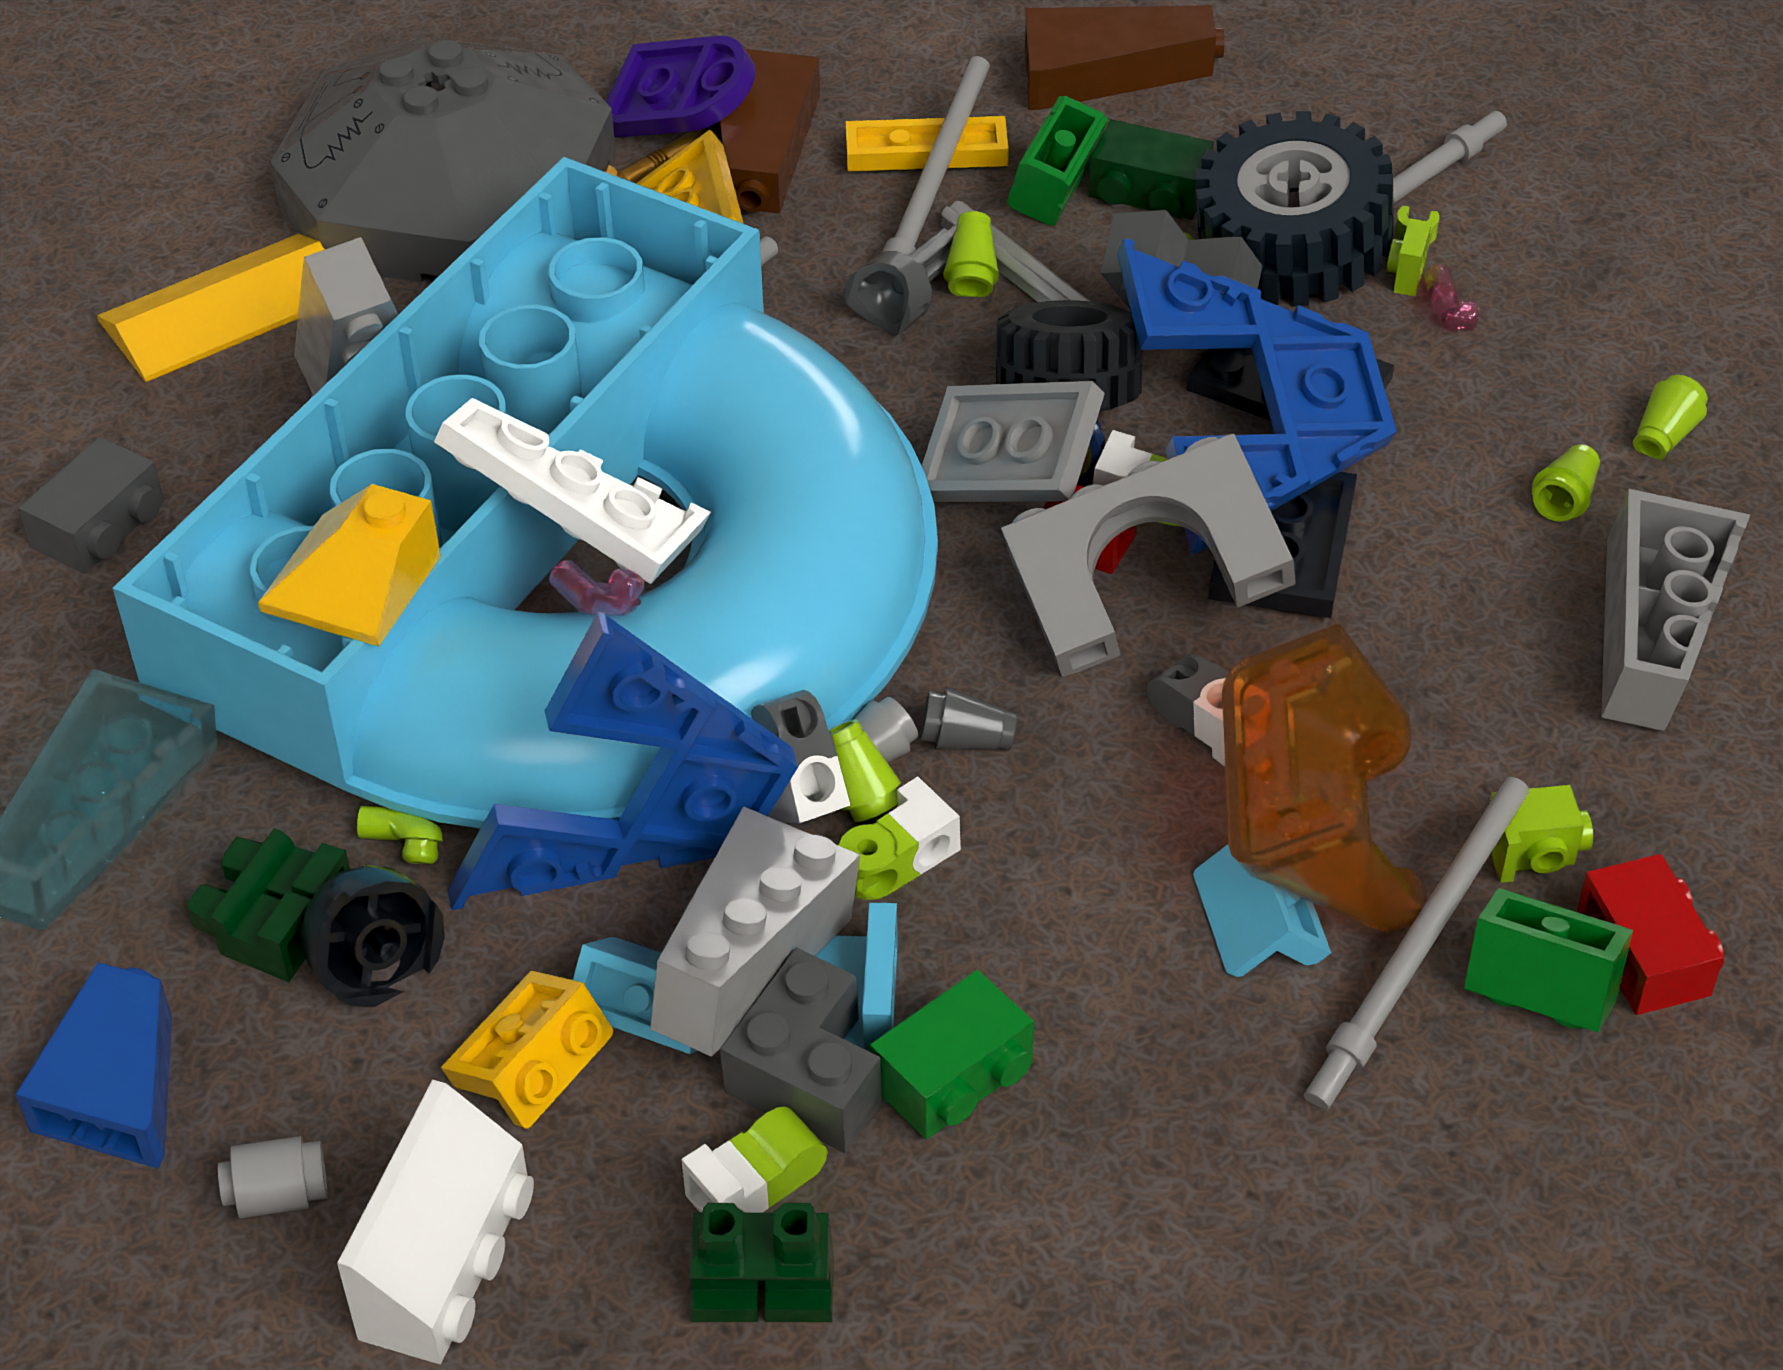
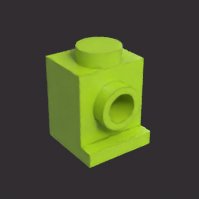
(1543, 833)

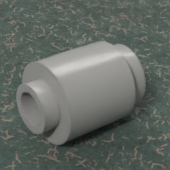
(273, 1176)

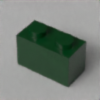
(1147, 168)

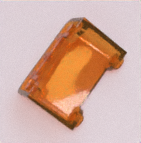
(1298, 749)

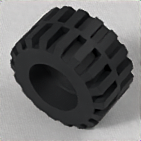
(1071, 345)

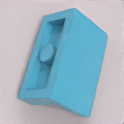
(1256, 917)
(874, 965)
(623, 985)

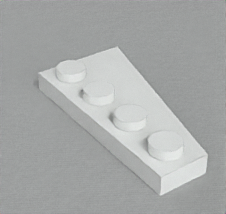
(572, 490)

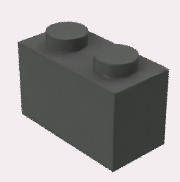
(92, 505)

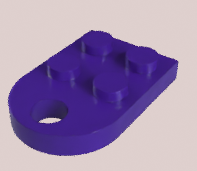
(679, 85)

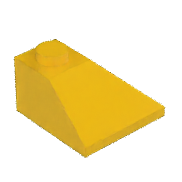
(358, 565)

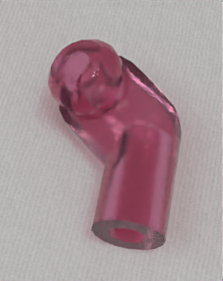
(1443, 295)
(590, 597)

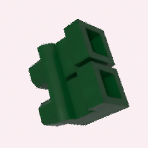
(266, 905)
(741, 1249)

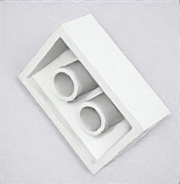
(434, 1228)

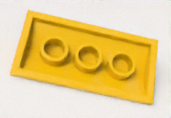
(211, 309)

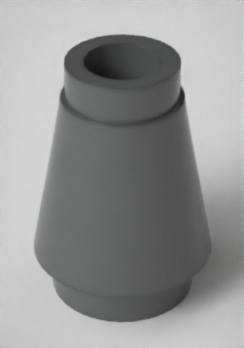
(966, 722)

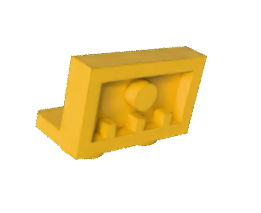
(531, 1046)

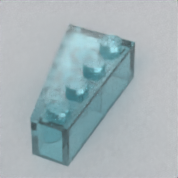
(95, 789)

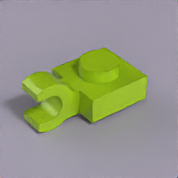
(1410, 250)

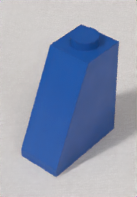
(106, 1069)

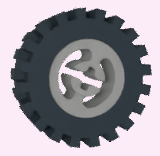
(1341, 212)

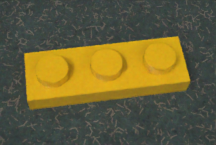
(908, 143)

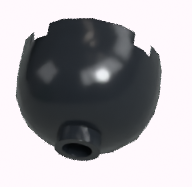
(365, 924)

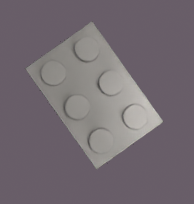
(1011, 441)

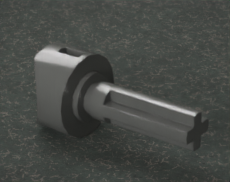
(896, 287)

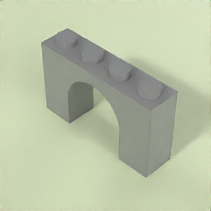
(1202, 490)

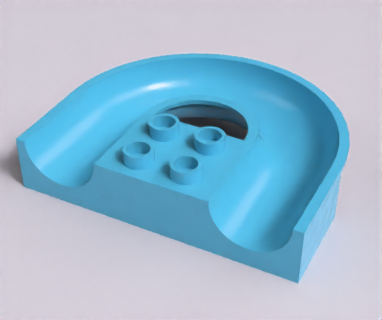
(618, 336)

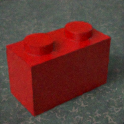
(1670, 949)

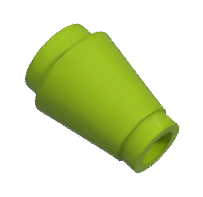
(972, 257)
(1670, 415)
(1566, 484)
(865, 772)

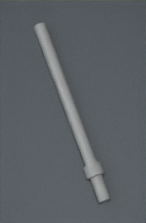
(1459, 144)
(939, 158)
(1354, 1041)

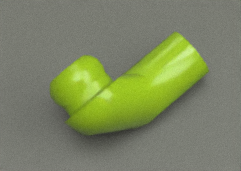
(419, 834)

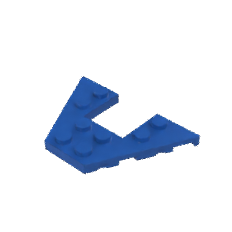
(1313, 372)
(686, 803)

